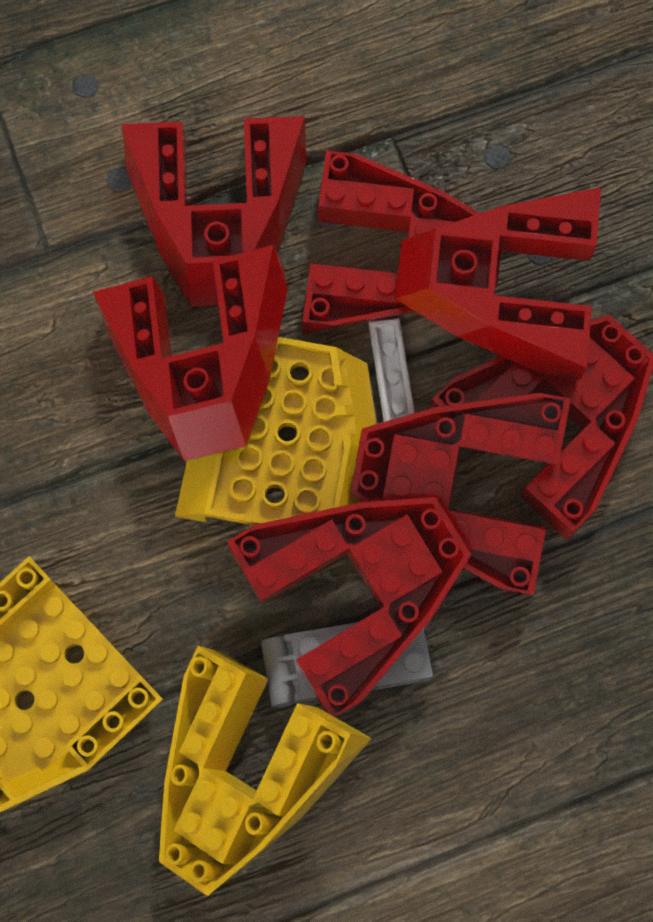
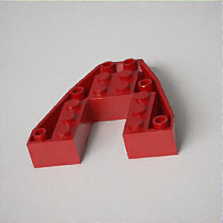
(370, 196)
(201, 233)
(453, 276)
(211, 394)
(601, 404)
(420, 460)
(402, 553)

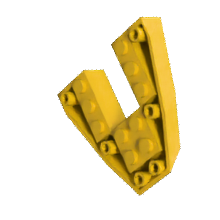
(214, 819)

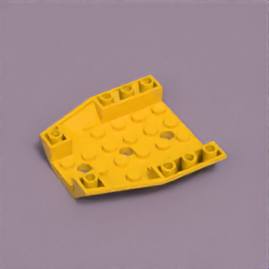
(310, 469)
(76, 707)

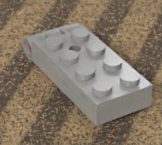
(290, 687)

